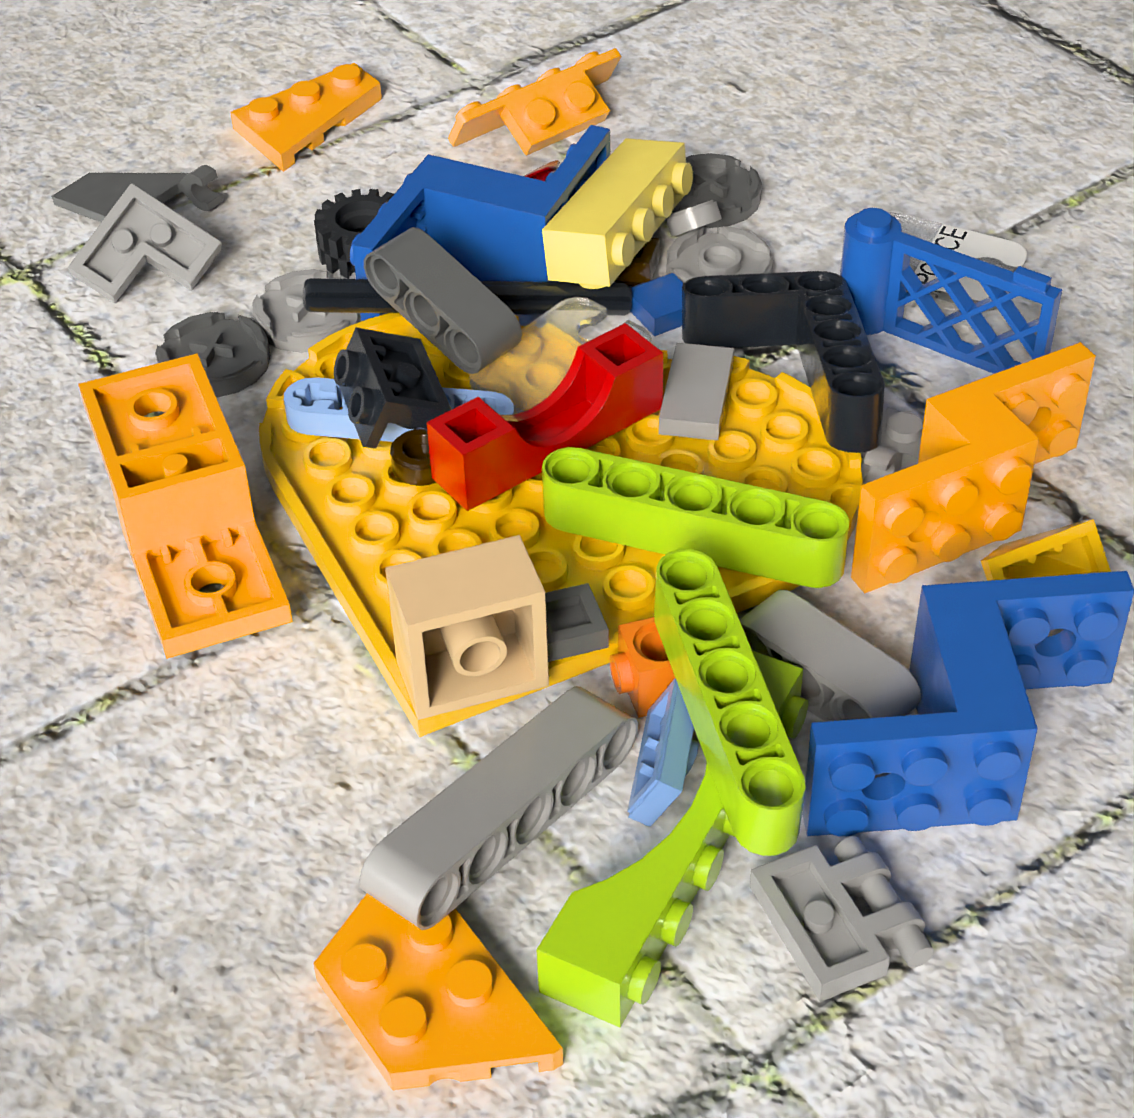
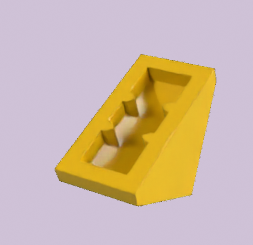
(1050, 553)

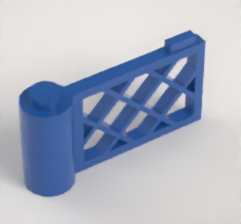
(880, 273)

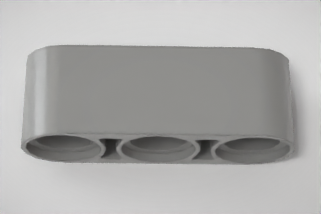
(841, 670)

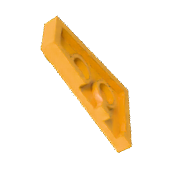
(301, 114)

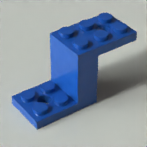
(483, 214)
(974, 723)

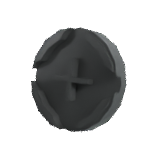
(724, 181)
(229, 349)

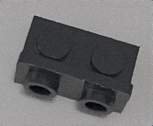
(387, 382)

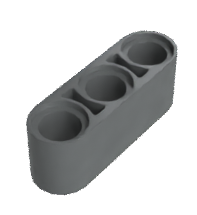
(442, 300)

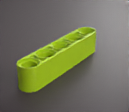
(677, 509)
(728, 703)

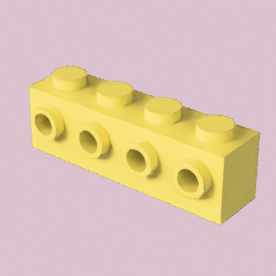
(616, 212)

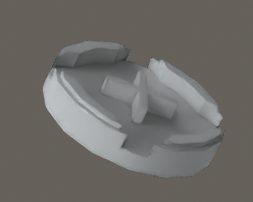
(286, 319)

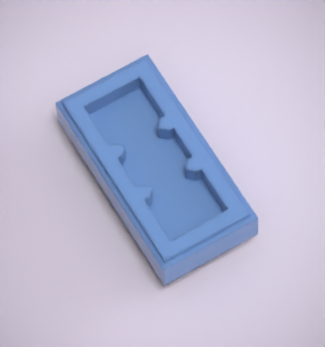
(663, 758)

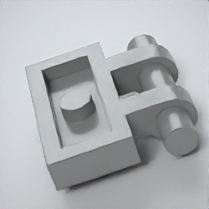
(823, 925)

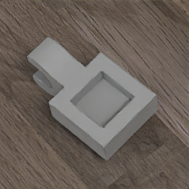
(898, 445)

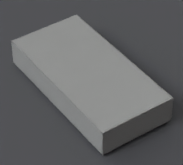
(696, 391)

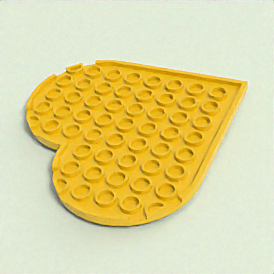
(366, 519)

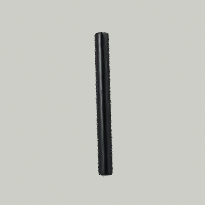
(519, 296)

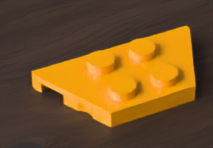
(429, 1000)

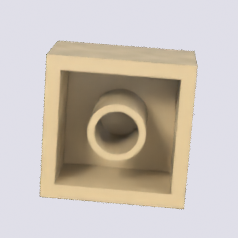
(469, 626)

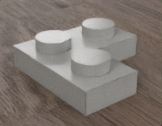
(141, 232)

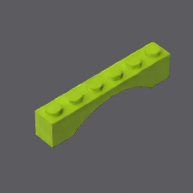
(613, 932)

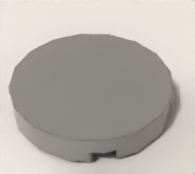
(720, 253)

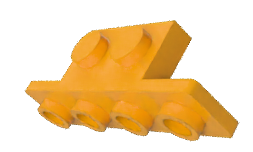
(544, 110)

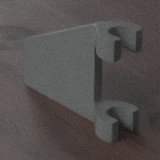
(98, 192)

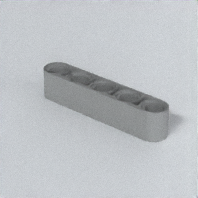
(497, 807)

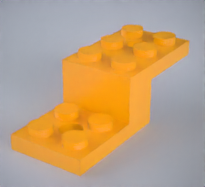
(971, 467)
(184, 505)

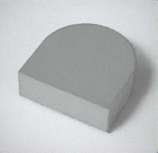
(693, 217)

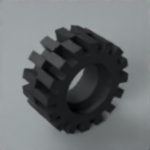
(340, 223)

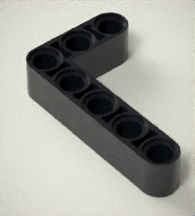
(802, 311)

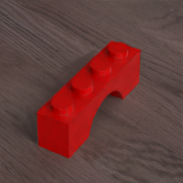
(604, 391)

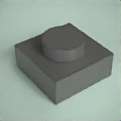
(574, 623)

